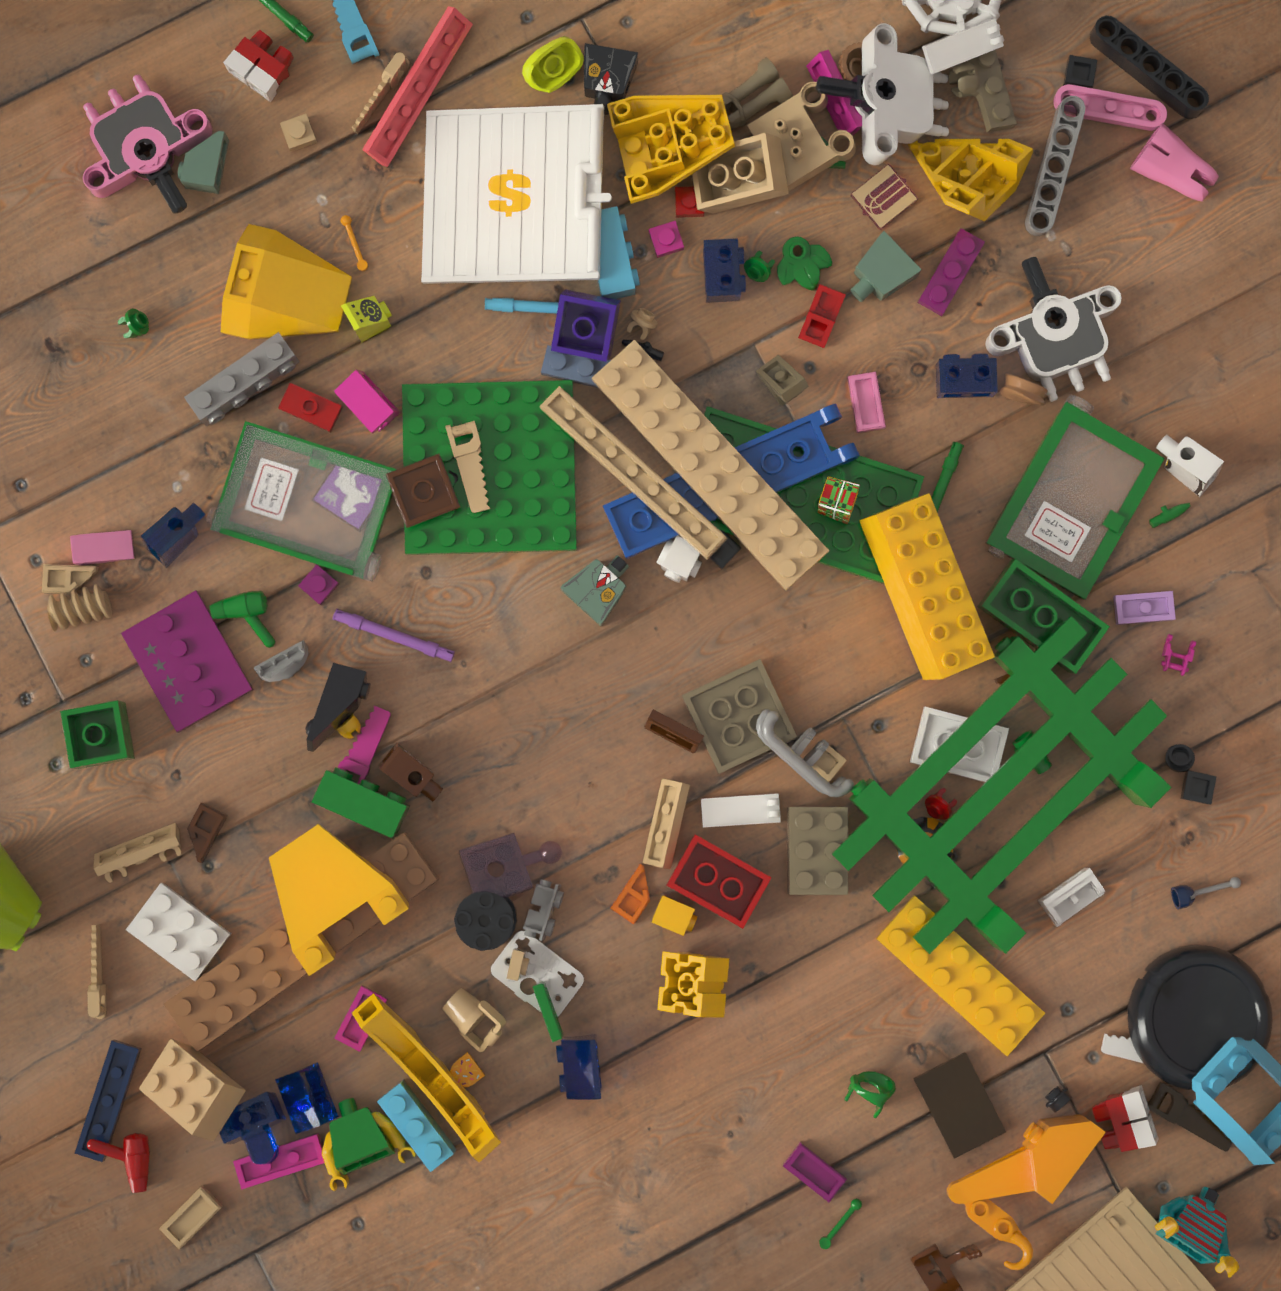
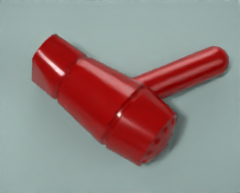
(135, 1157)

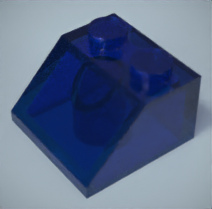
(581, 1067)

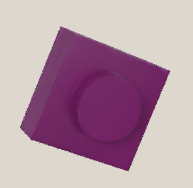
(318, 584)

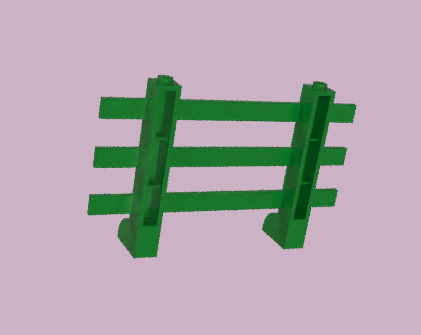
(1070, 716)

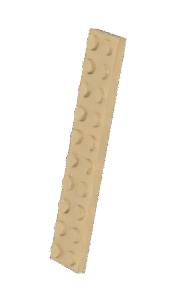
(710, 465)

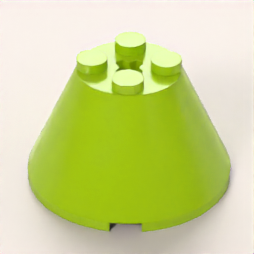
(17, 904)

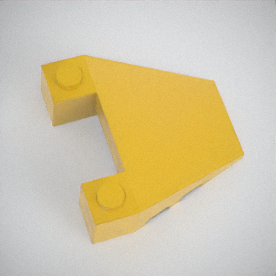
(322, 883)

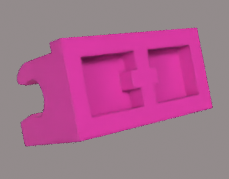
(367, 401)

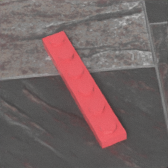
(417, 86)

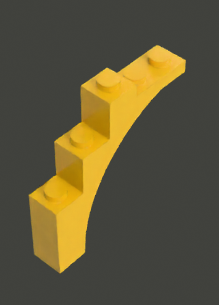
(429, 1074)

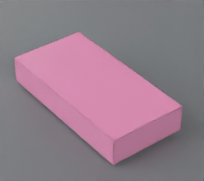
(866, 402)

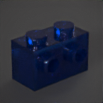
(723, 270)
(966, 380)

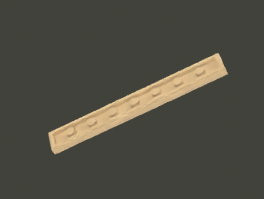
(633, 473)

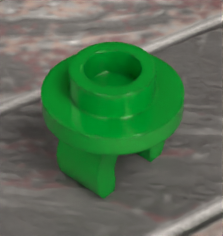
(757, 268)
(137, 323)

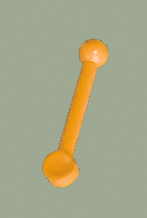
(362, 265)

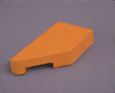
(633, 897)

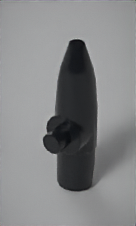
(652, 352)

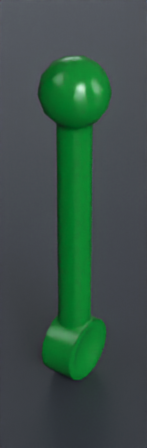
(825, 1242)

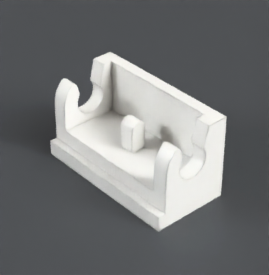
(1071, 896)

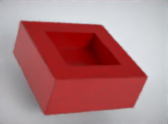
(686, 203)

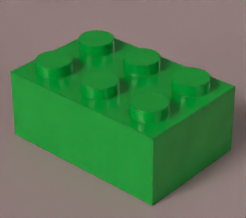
(361, 802)

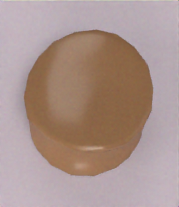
(1022, 390)

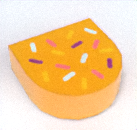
(466, 1070)

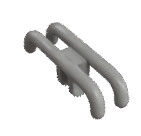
(791, 756)

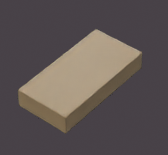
(191, 1217)

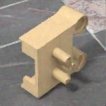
(799, 136)

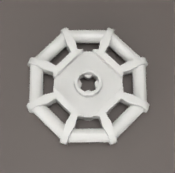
(952, 11)

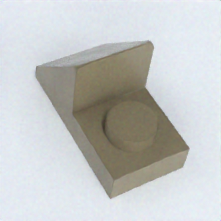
(782, 380)

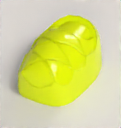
(553, 64)

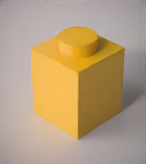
(674, 916)

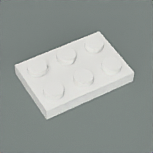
(978, 763)
(178, 931)

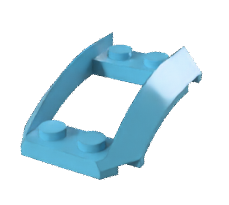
(1213, 1080)

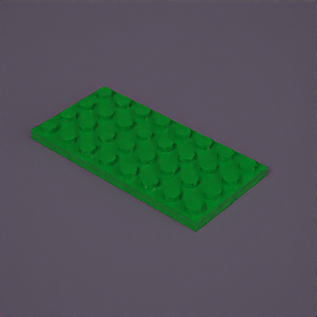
(879, 489)

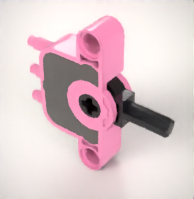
(130, 131)

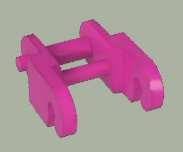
(1167, 653)

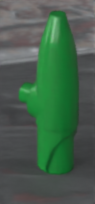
(1168, 514)

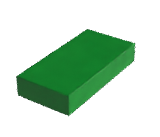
(548, 1011)

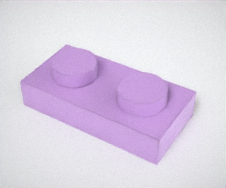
(1144, 607)

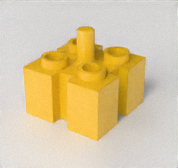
(693, 984)

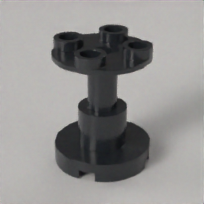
(485, 920)

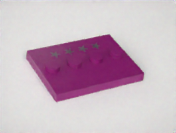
(187, 661)

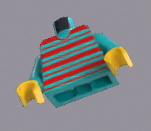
(1198, 1229)

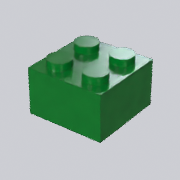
(97, 734)

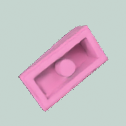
(102, 547)

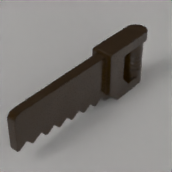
(1188, 1117)

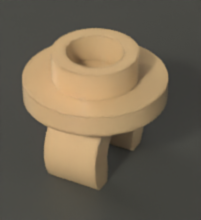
(644, 319)

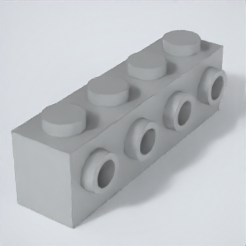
(242, 379)

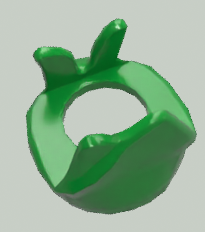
(882, 1082)

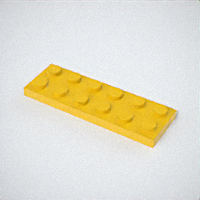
(962, 979)

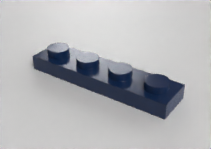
(108, 1097)

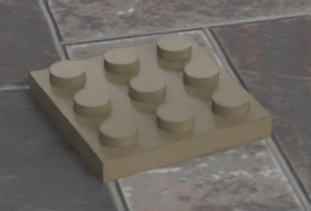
(729, 712)

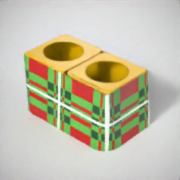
(838, 499)

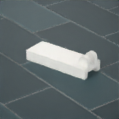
(963, 46)
(740, 810)

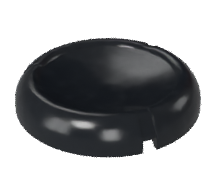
(1192, 1008)

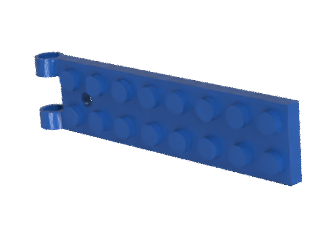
(769, 455)

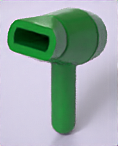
(246, 606)

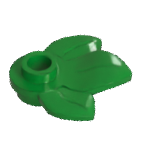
(802, 267)

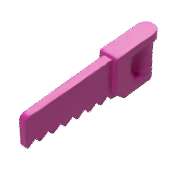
(366, 744)

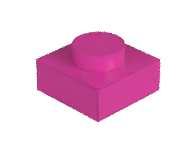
(666, 239)

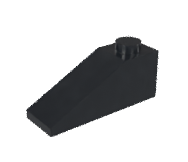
(338, 702)

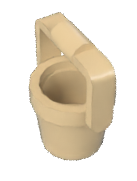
(468, 1013)

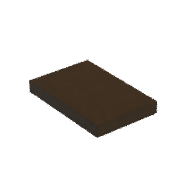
(959, 1105)

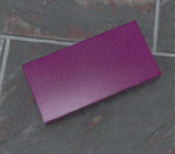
(814, 1172)

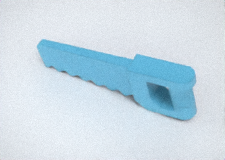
(354, 30)

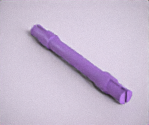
(358, 622)

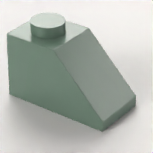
(205, 164)

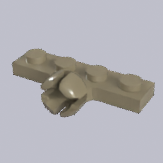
(984, 80)

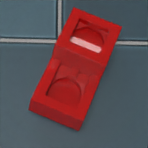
(822, 316)

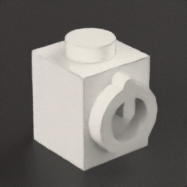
(679, 560)

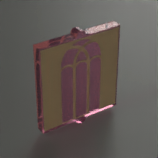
(884, 196)

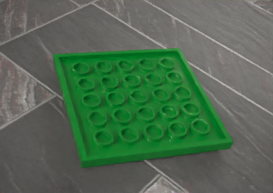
(524, 464)

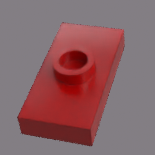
(310, 407)

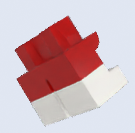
(256, 67)
(1130, 1120)

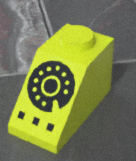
(367, 316)

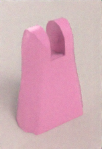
(1174, 164)

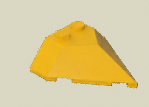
(972, 173)

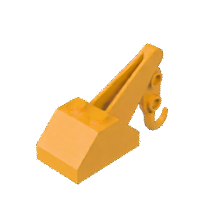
(1043, 1164)

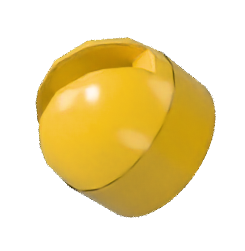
(349, 726)

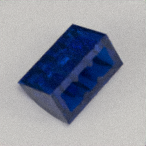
(306, 1098)

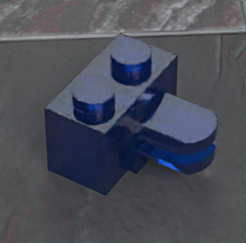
(252, 1124)

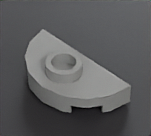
(283, 664)

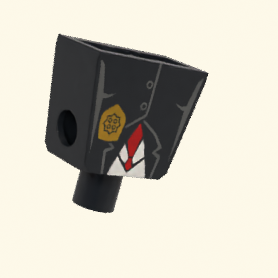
(608, 73)

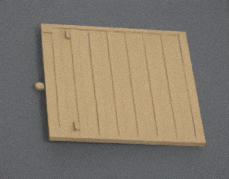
(1115, 1253)

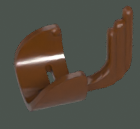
(933, 1281)

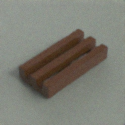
(673, 731)

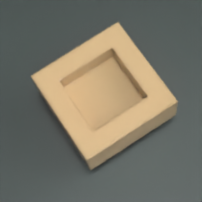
(298, 132)
(829, 763)
(518, 965)

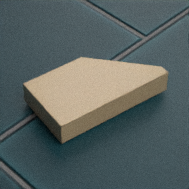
(65, 577)

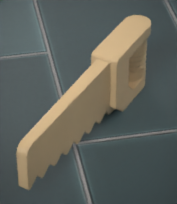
(390, 78)
(469, 465)
(97, 990)

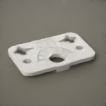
(541, 967)

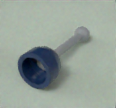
(1184, 895)

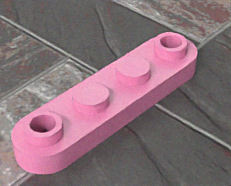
(1113, 107)

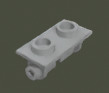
(541, 921)

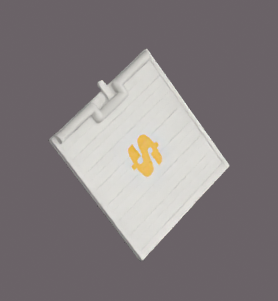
(513, 194)

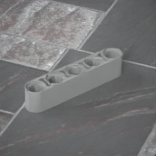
(1063, 155)

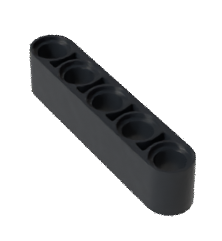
(1154, 80)

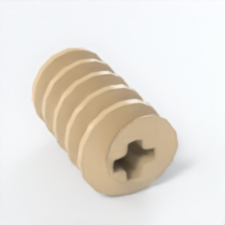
(78, 608)

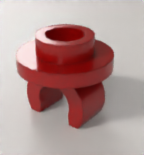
(938, 807)

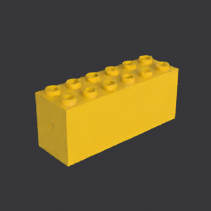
(927, 588)

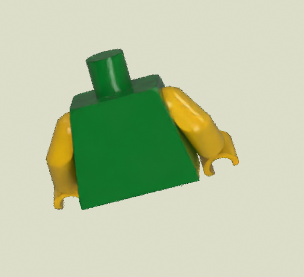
(359, 1140)

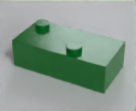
(1037, 609)

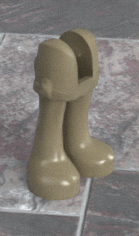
(775, 92)

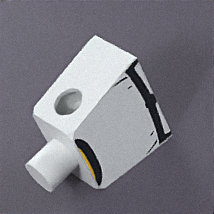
(1199, 468)

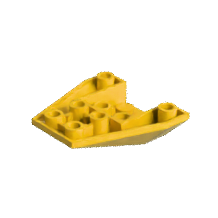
(668, 139)
(281, 289)

